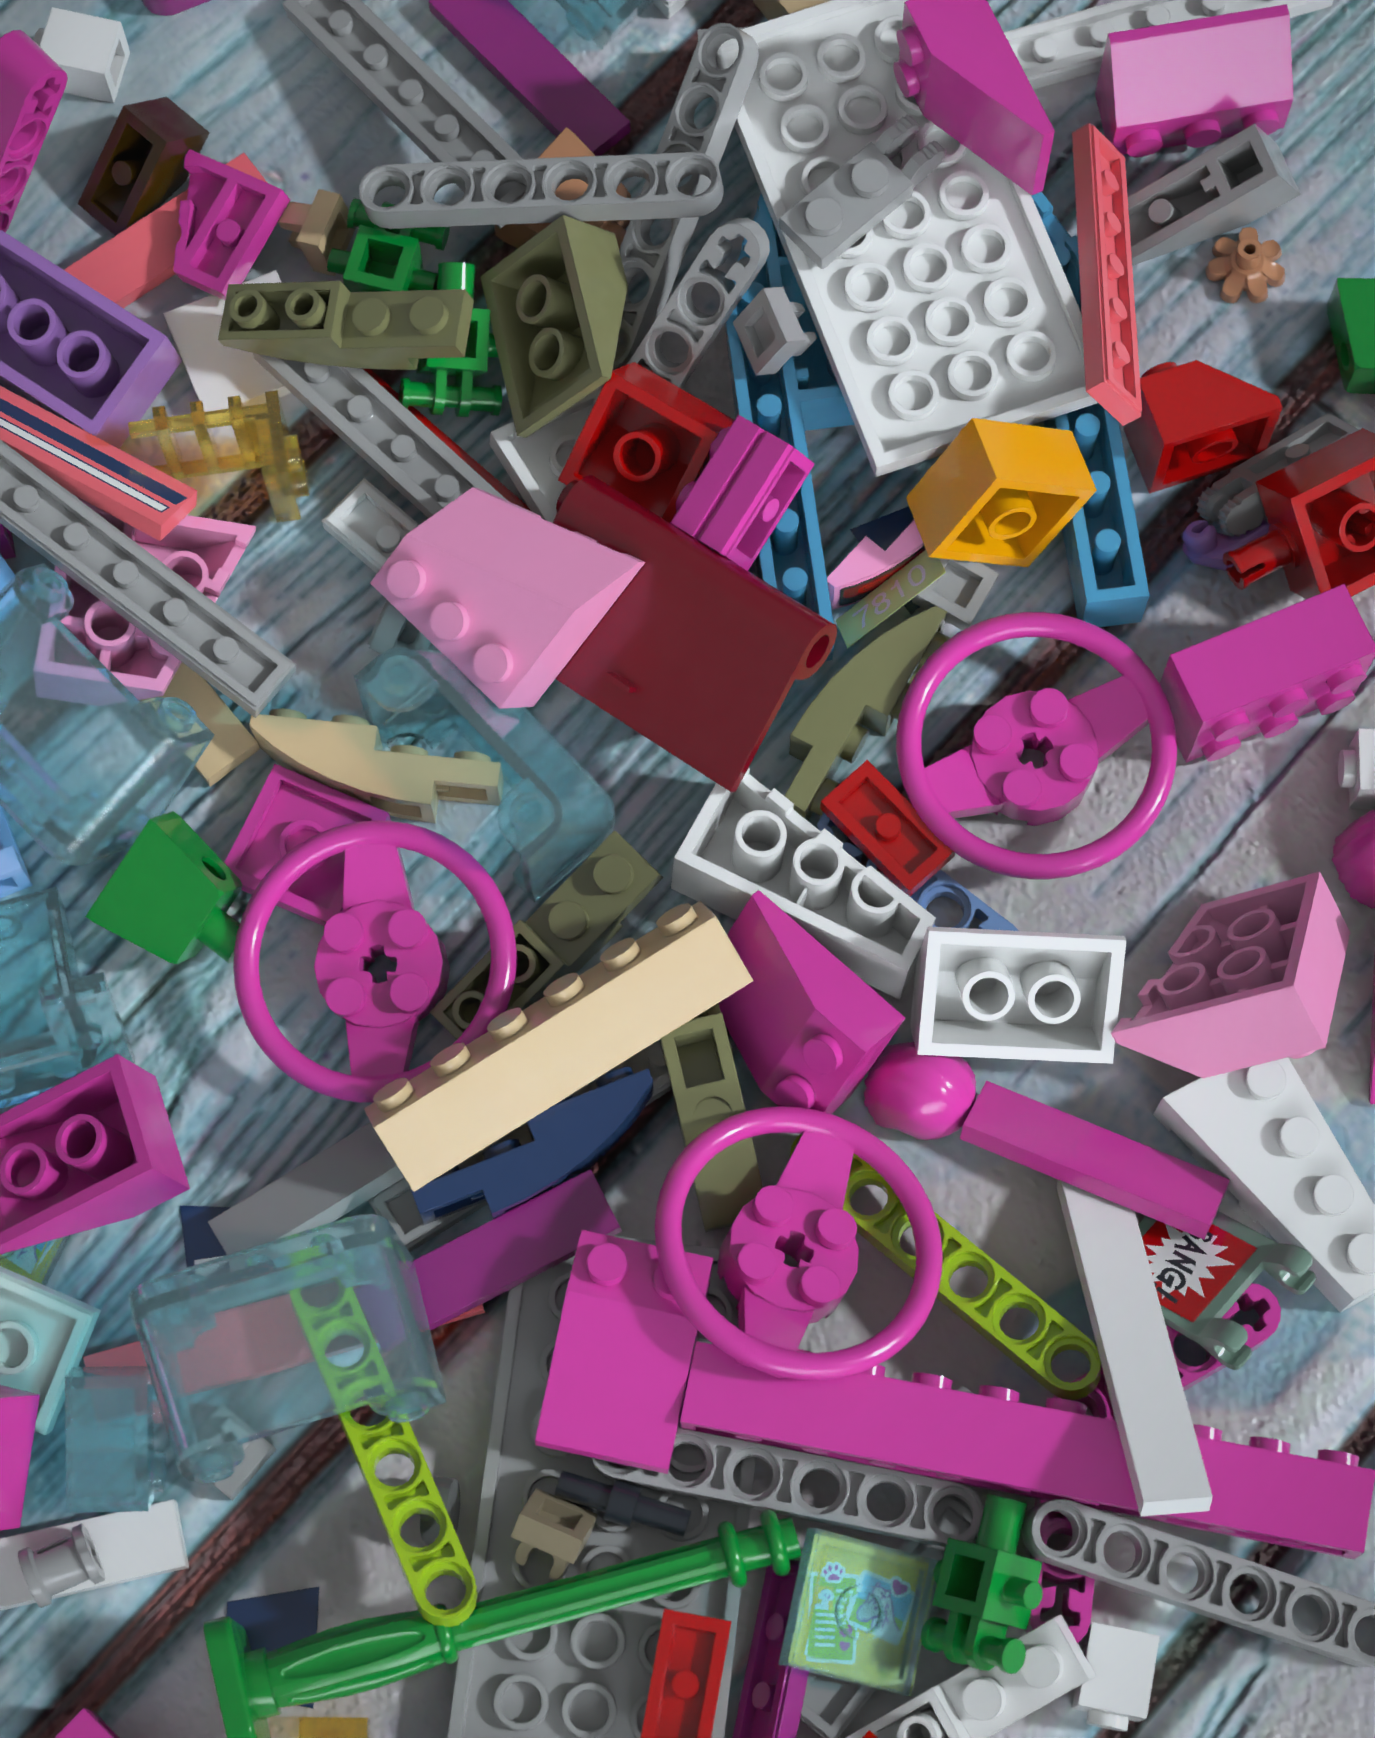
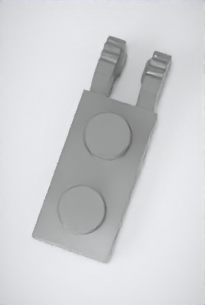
(859, 194)
(1235, 498)

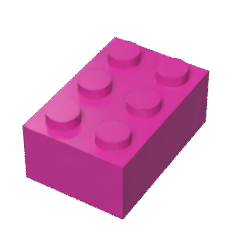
(1267, 674)

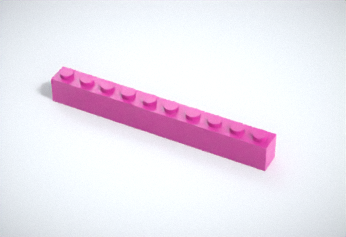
(1027, 1449)

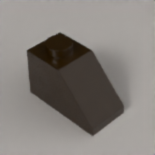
(141, 163)

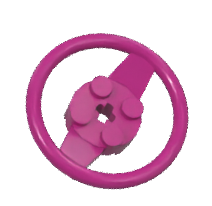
(1069, 733)
(374, 922)
(807, 1222)

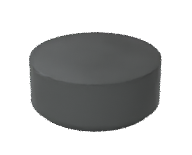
(450, 1494)

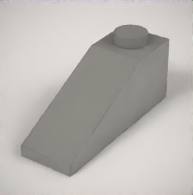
(1210, 195)

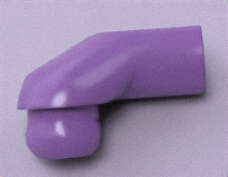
(1207, 547)

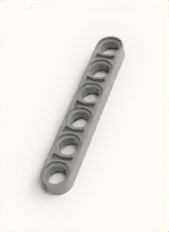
(680, 136)
(542, 179)
(784, 1493)
(1215, 1576)

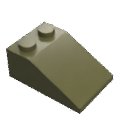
(556, 318)

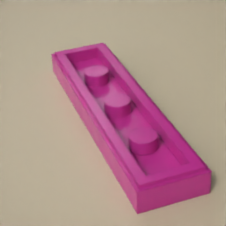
(1095, 1159)

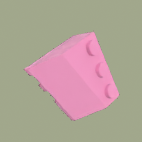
(195, 549)
(503, 592)
(1245, 982)

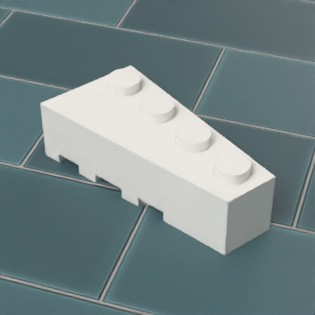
(762, 844)
(1282, 1169)

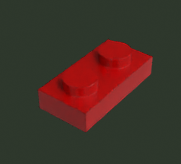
(886, 828)
(686, 1676)

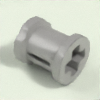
(61, 1565)

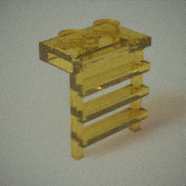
(261, 441)

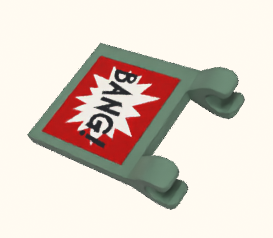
(1205, 1277)

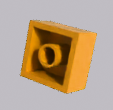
(1000, 493)

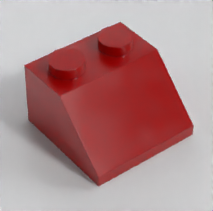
(1197, 423)
(645, 439)

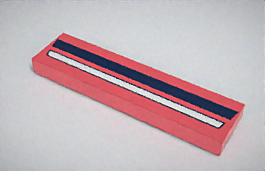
(95, 468)

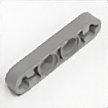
(681, 314)

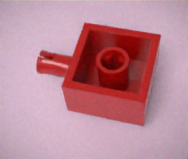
(1317, 522)

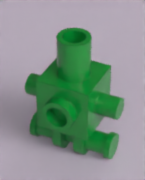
(384, 256)
(480, 346)
(985, 1593)

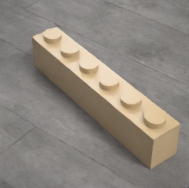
(557, 1043)

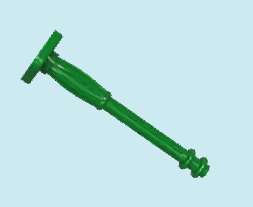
(402, 1644)

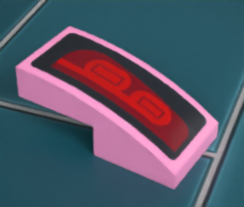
(871, 566)

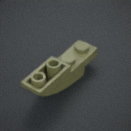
(346, 328)
(861, 693)
(561, 931)
(704, 1093)

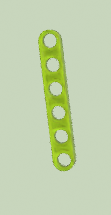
(988, 1308)
(401, 1502)

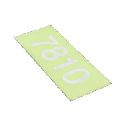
(889, 597)

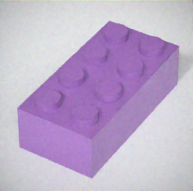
(76, 347)

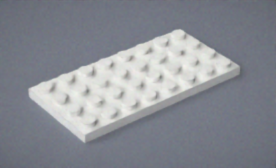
(949, 297)

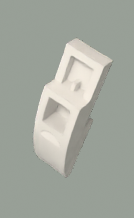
(988, 1701)

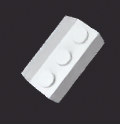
(1017, 994)

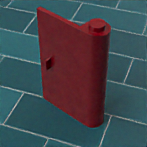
(693, 642)

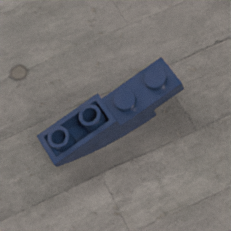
(563, 1145)

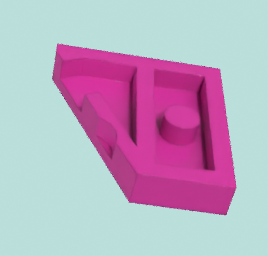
(223, 224)

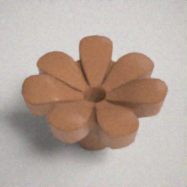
(1246, 266)

